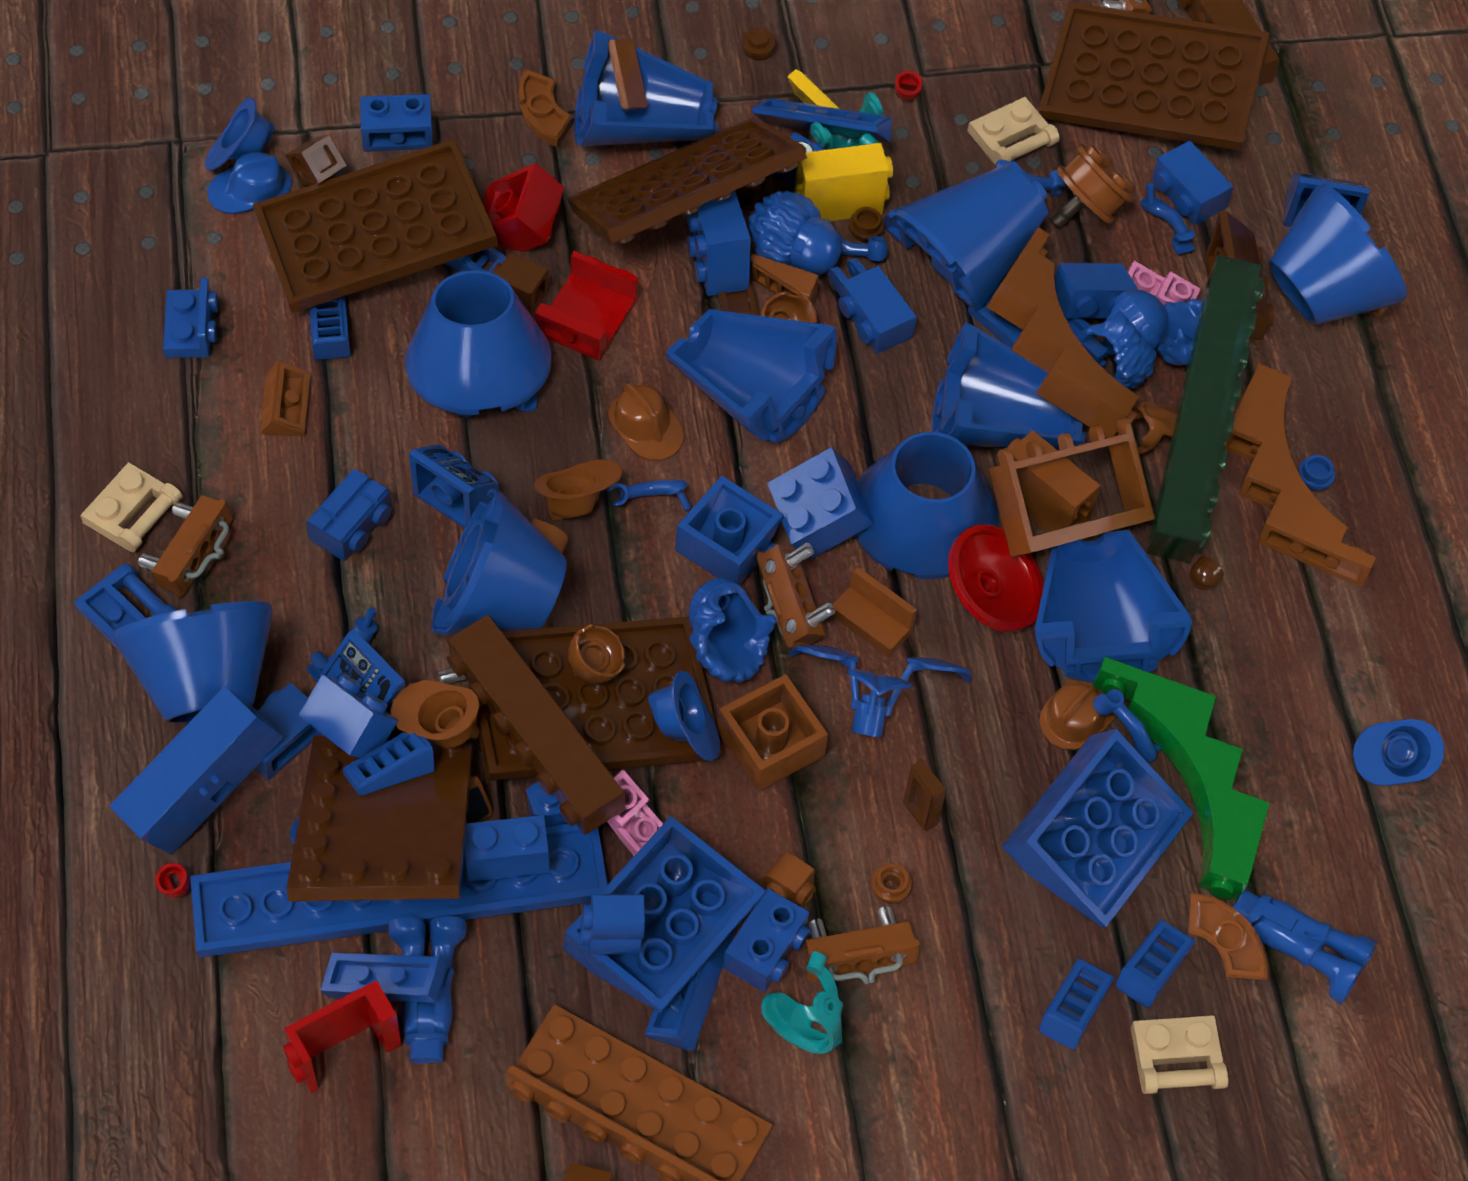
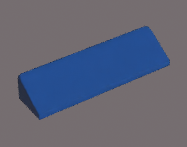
(835, 120)
(684, 1016)

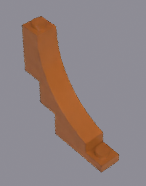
(1073, 377)
(1298, 521)

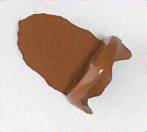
(1160, 420)

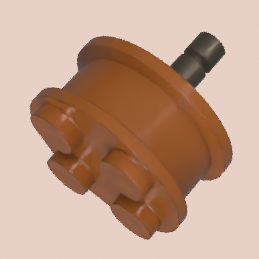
(1093, 186)

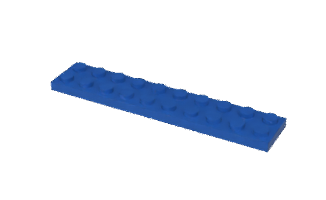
(252, 909)

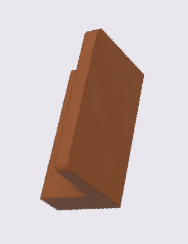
(875, 612)

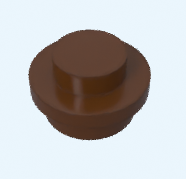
(758, 43)
(866, 223)

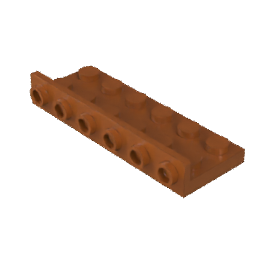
(635, 1103)

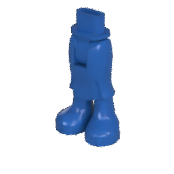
(1303, 938)
(425, 1022)

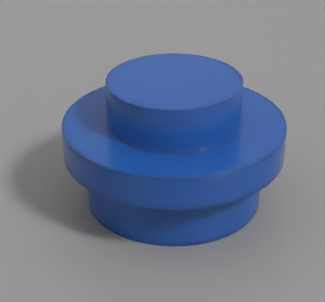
(1317, 472)

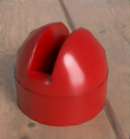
(908, 81)
(165, 883)

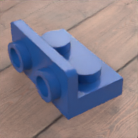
(189, 322)

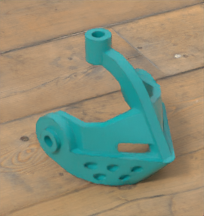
(832, 141)
(794, 1019)

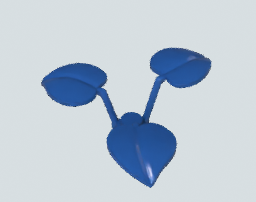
(870, 710)

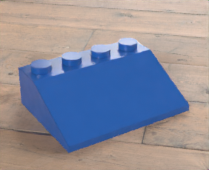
(1104, 804)
(689, 911)

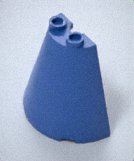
(676, 110)
(974, 228)
(758, 368)
(993, 396)
(1109, 604)

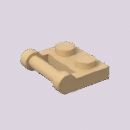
(1009, 125)
(123, 500)
(1178, 1042)

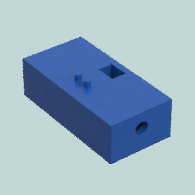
(196, 771)

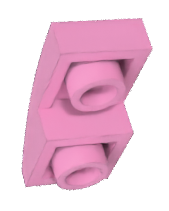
(1166, 289)
(637, 821)

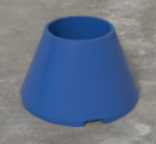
(1332, 263)
(477, 346)
(915, 530)
(499, 571)
(193, 655)

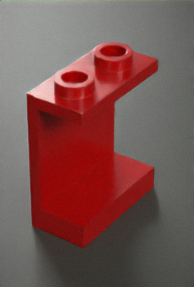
(589, 306)
(336, 1023)

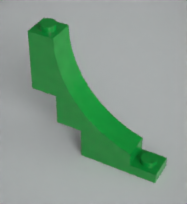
(1178, 724)

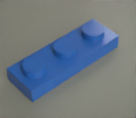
(398, 975)

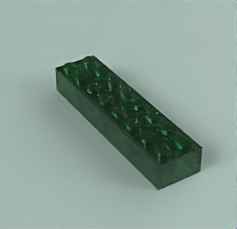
(1206, 410)

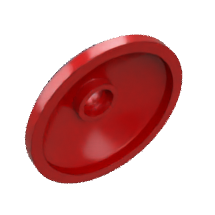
(992, 584)

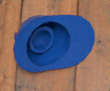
(244, 134)
(250, 181)
(685, 717)
(1398, 752)

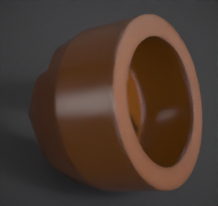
(1206, 573)

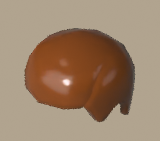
(789, 307)
(596, 654)

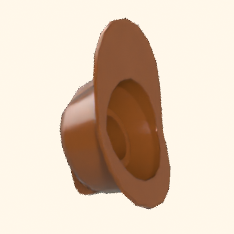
(646, 423)
(577, 488)
(437, 712)
(1071, 717)

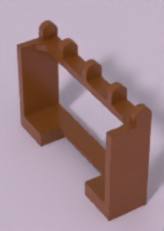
(1128, 475)

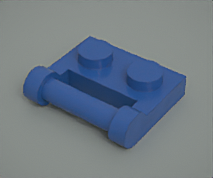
(110, 609)

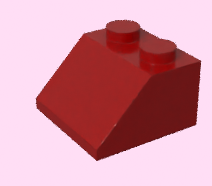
(523, 207)

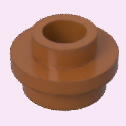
(894, 873)

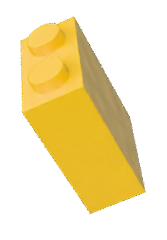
(845, 179)

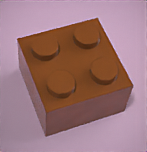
(772, 732)

